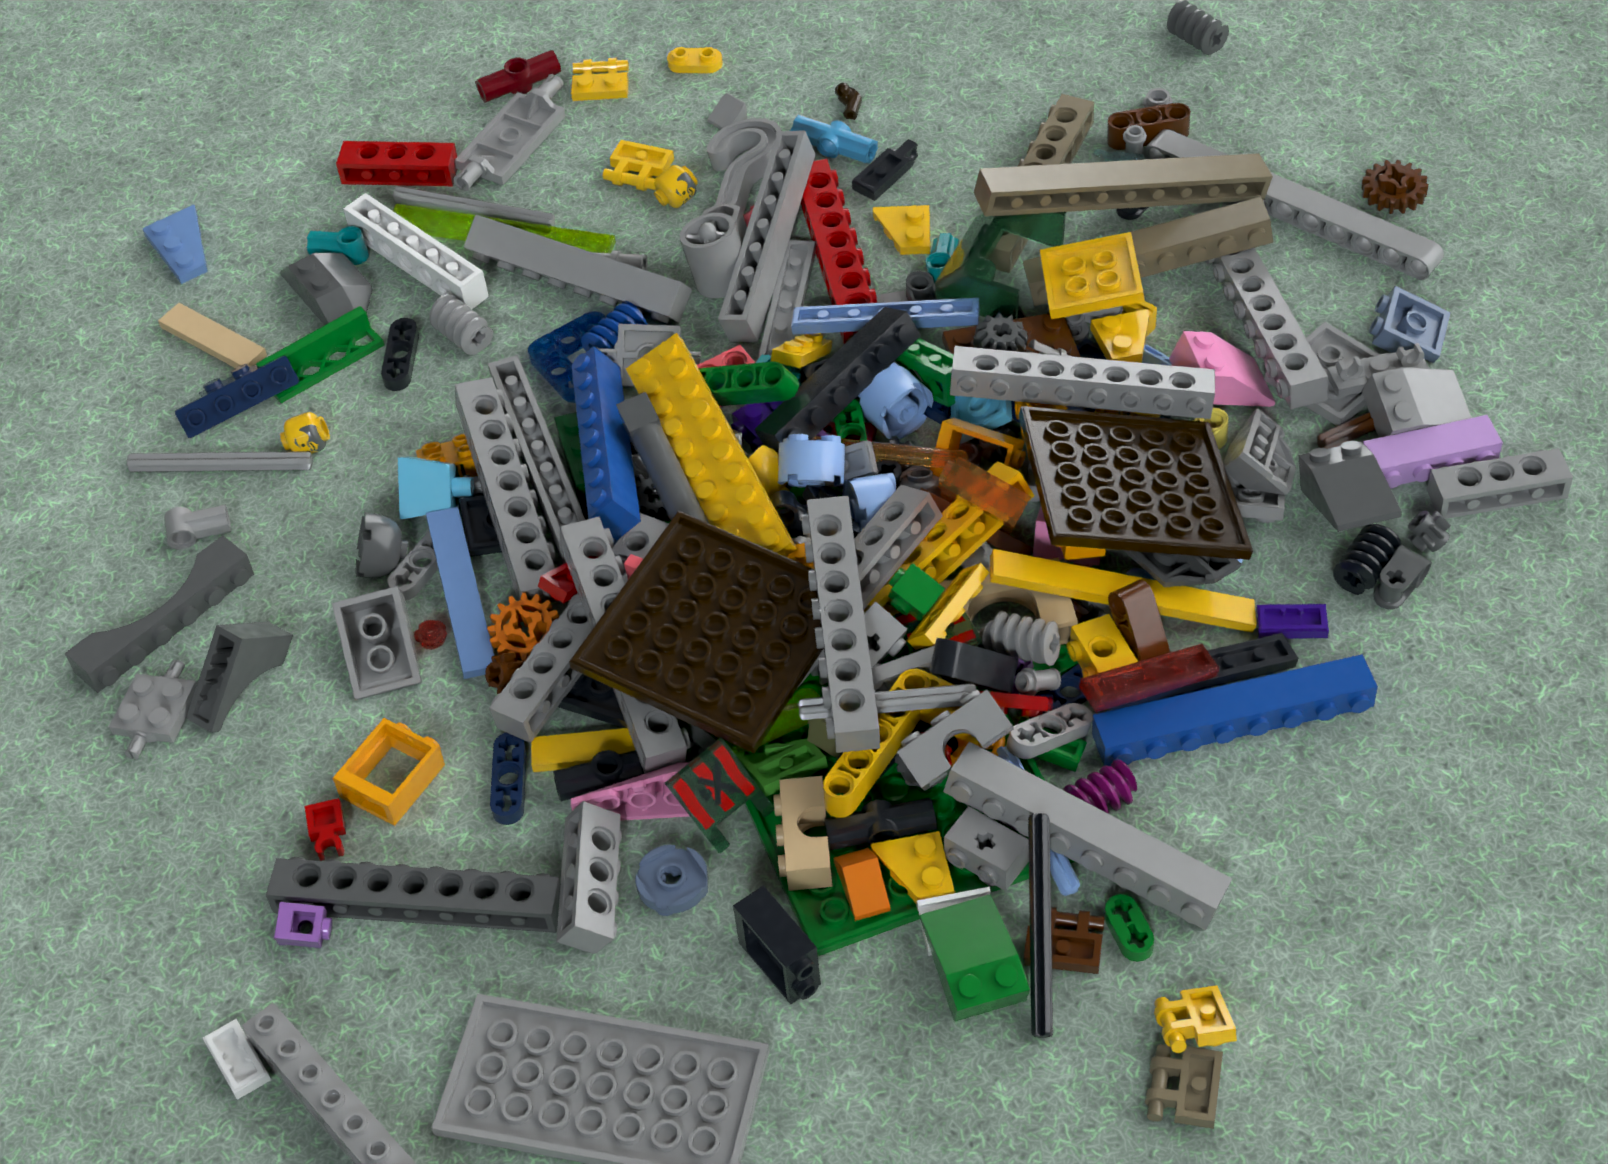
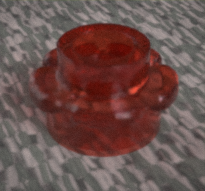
(431, 640)

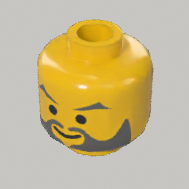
(675, 186)
(305, 433)

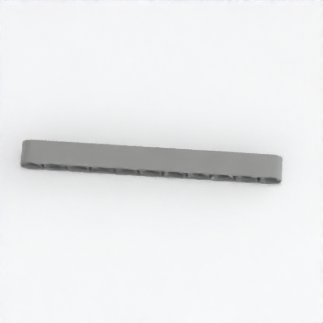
(1324, 215)

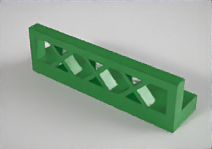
(322, 343)
(931, 364)

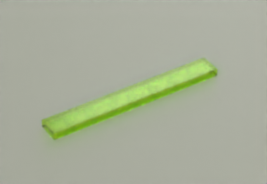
(457, 226)

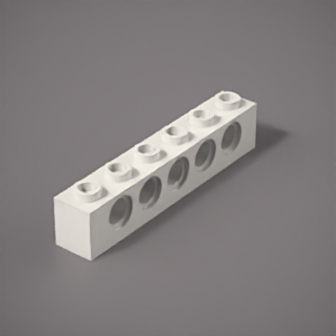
(416, 251)

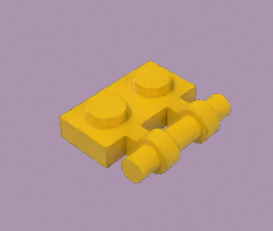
(600, 86)
(639, 158)
(1206, 1019)

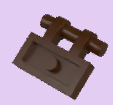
(1073, 949)

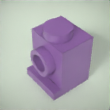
(293, 916)

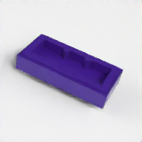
(1292, 620)

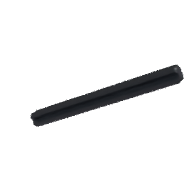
(1040, 926)

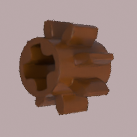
(501, 670)

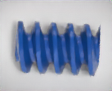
(606, 332)

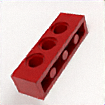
(397, 163)

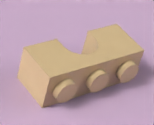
(805, 857)

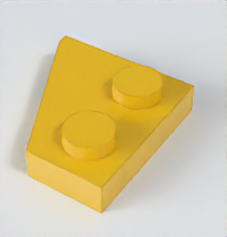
(906, 227)
(917, 864)

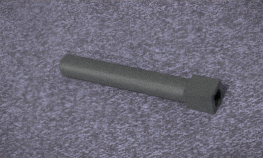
(658, 457)

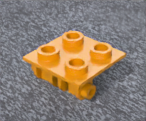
(453, 452)

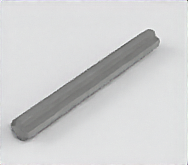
(896, 700)

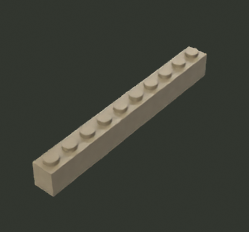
(1121, 184)

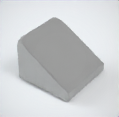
(727, 111)

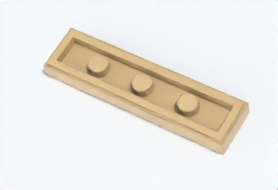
(211, 337)

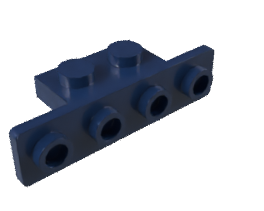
(235, 394)

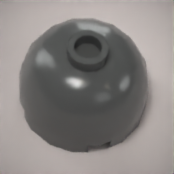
(379, 546)

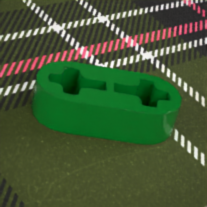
(1122, 931)

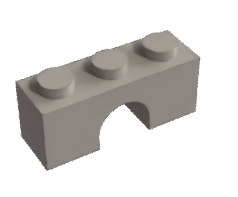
(926, 752)

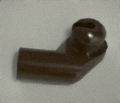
(850, 98)

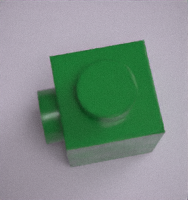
(914, 592)

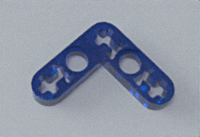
(557, 357)

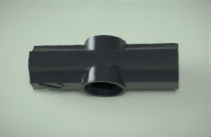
(592, 775)
(880, 822)

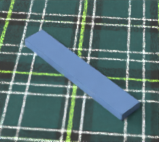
(855, 316)
(460, 591)

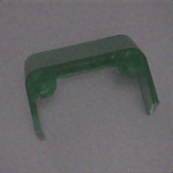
(972, 273)

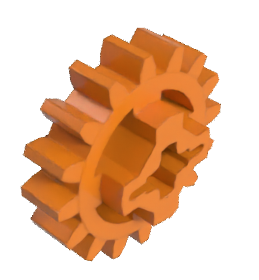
(510, 635)

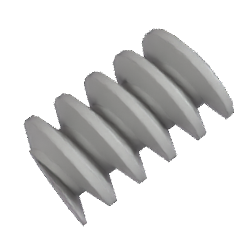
(460, 324)
(1022, 638)

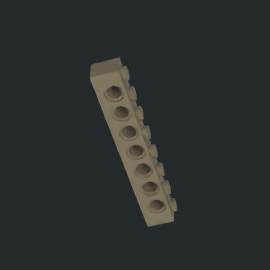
(1055, 144)

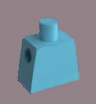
(429, 486)

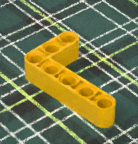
(893, 730)

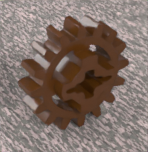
(1394, 186)

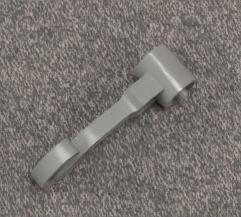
(716, 236)

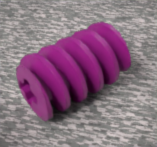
(1106, 786)

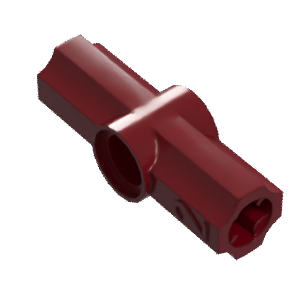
(518, 76)

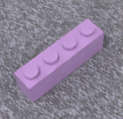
(1415, 453)

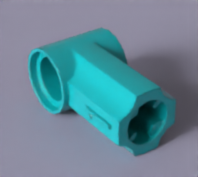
(346, 241)
(941, 251)

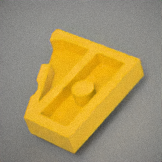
(1122, 335)

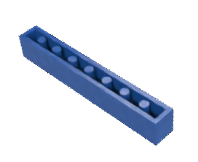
(604, 443)
(1234, 710)

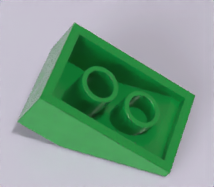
(975, 958)

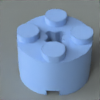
(895, 402)
(811, 461)
(868, 495)

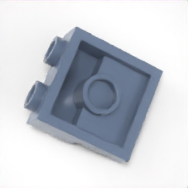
(1407, 321)

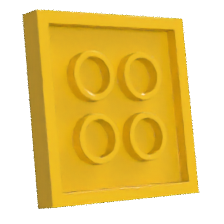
(1091, 275)

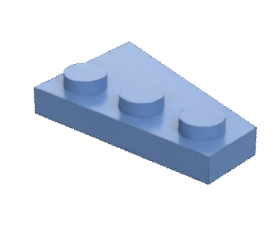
(179, 243)

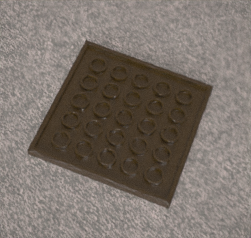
(1133, 483)
(708, 632)

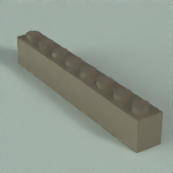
(1184, 241)

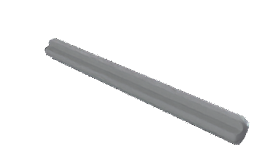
(452, 203)
(219, 461)

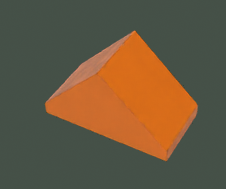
(863, 883)

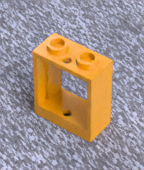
(951, 434)
(389, 807)

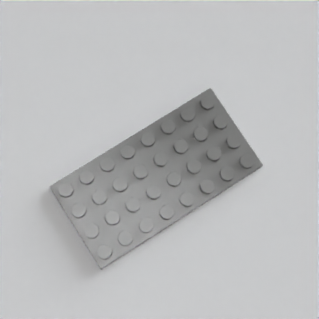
(599, 1087)

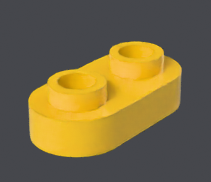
(694, 60)

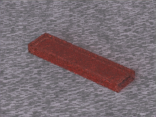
(1148, 677)

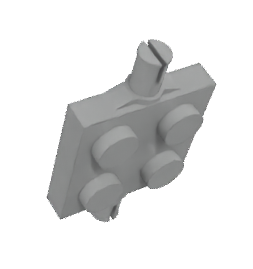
(638, 340)
(153, 708)

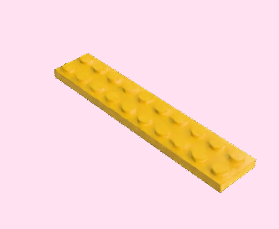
(708, 447)

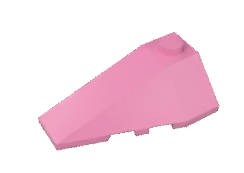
(639, 797)

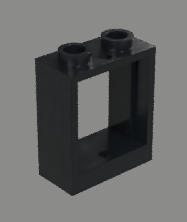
(777, 945)

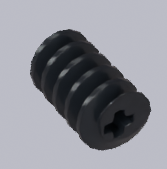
(1366, 558)

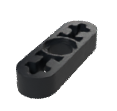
(394, 345)

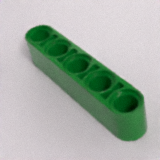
(750, 383)

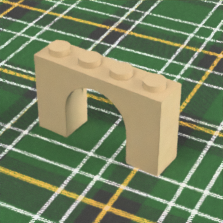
(1043, 605)

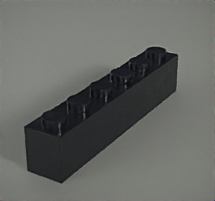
(841, 378)

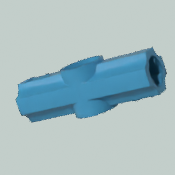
(836, 139)

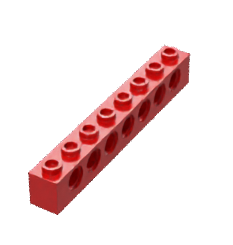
(835, 241)

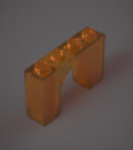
(982, 491)

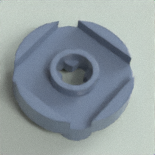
(672, 897)

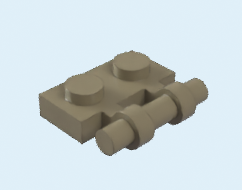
(1197, 1089)

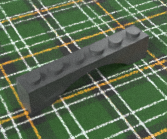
(110, 653)

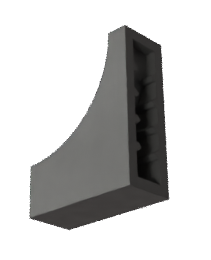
(232, 662)

